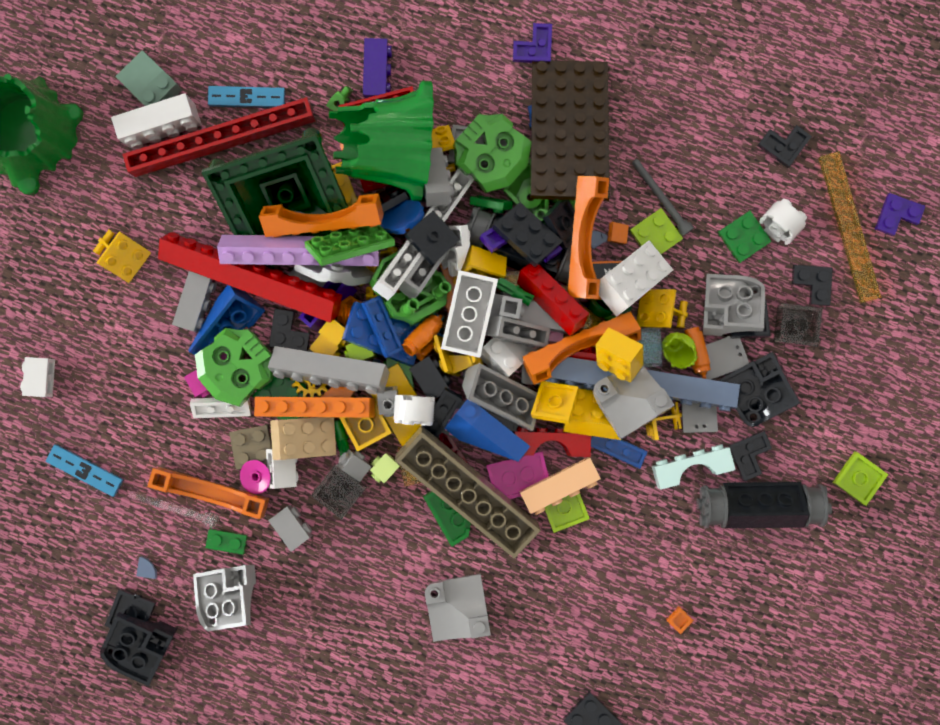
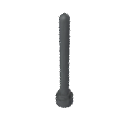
(683, 226)

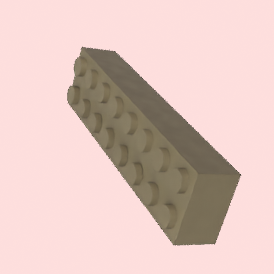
(467, 492)

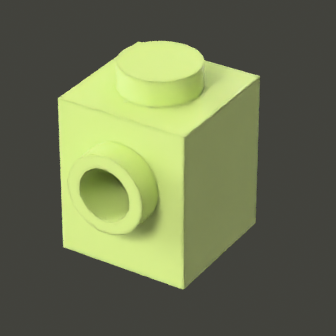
(383, 467)

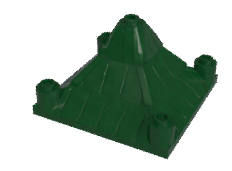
(287, 174)

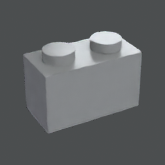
(291, 527)

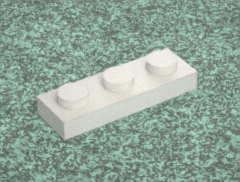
(214, 408)

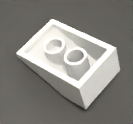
(504, 355)

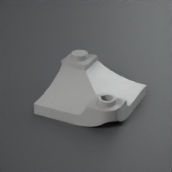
(337, 273)
(733, 305)
(631, 404)
(224, 597)
(458, 608)

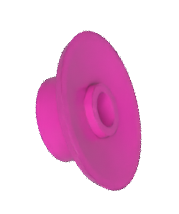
(249, 477)

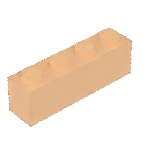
(560, 485)

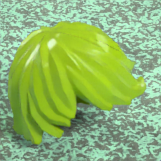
(679, 350)

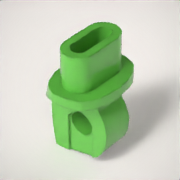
(341, 96)

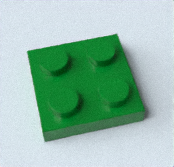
(744, 236)

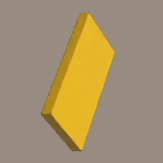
(399, 379)

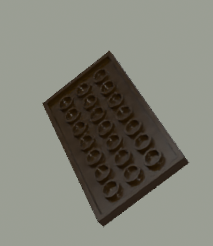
(568, 126)

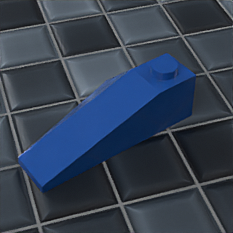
(231, 310)
(482, 430)

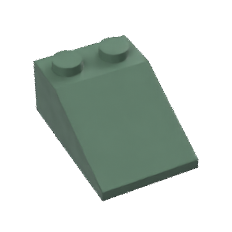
(147, 80)

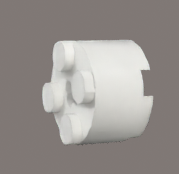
(783, 221)
(414, 410)

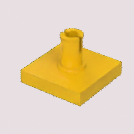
(555, 402)

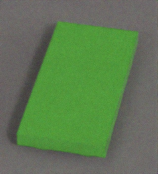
(348, 244)

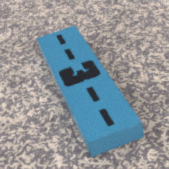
(245, 96)
(84, 470)

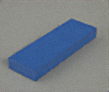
(382, 326)
(620, 449)

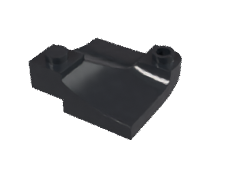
(762, 390)
(136, 647)

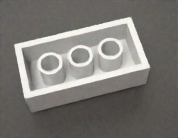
(156, 121)
(633, 278)
(469, 313)

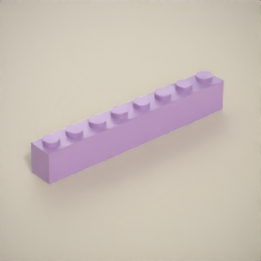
(278, 251)

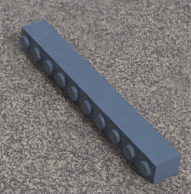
(678, 387)

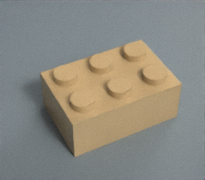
(303, 438)

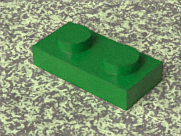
(496, 204)
(226, 541)

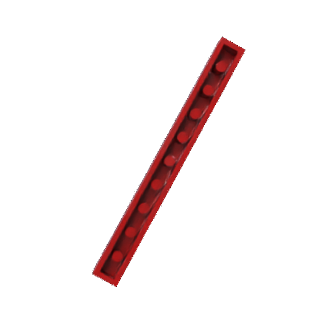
(219, 137)
(252, 278)

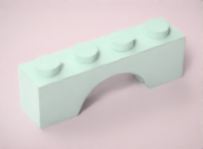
(669, 473)

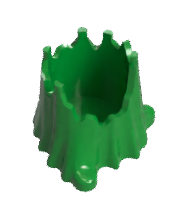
(33, 130)
(389, 140)

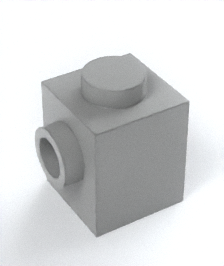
(511, 307)
(387, 400)
(354, 464)

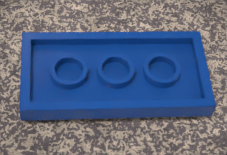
(361, 334)

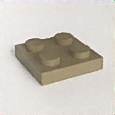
(250, 445)

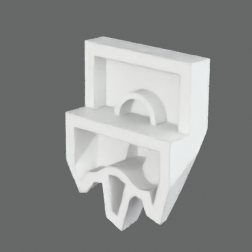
(456, 256)

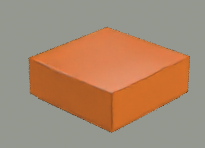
(618, 233)
(679, 620)

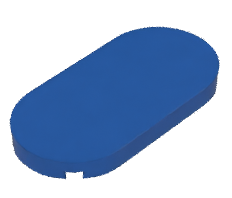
(402, 216)

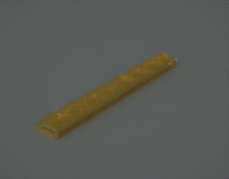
(849, 227)

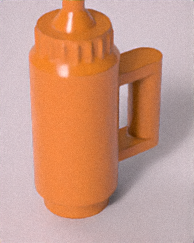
(421, 339)
(702, 363)

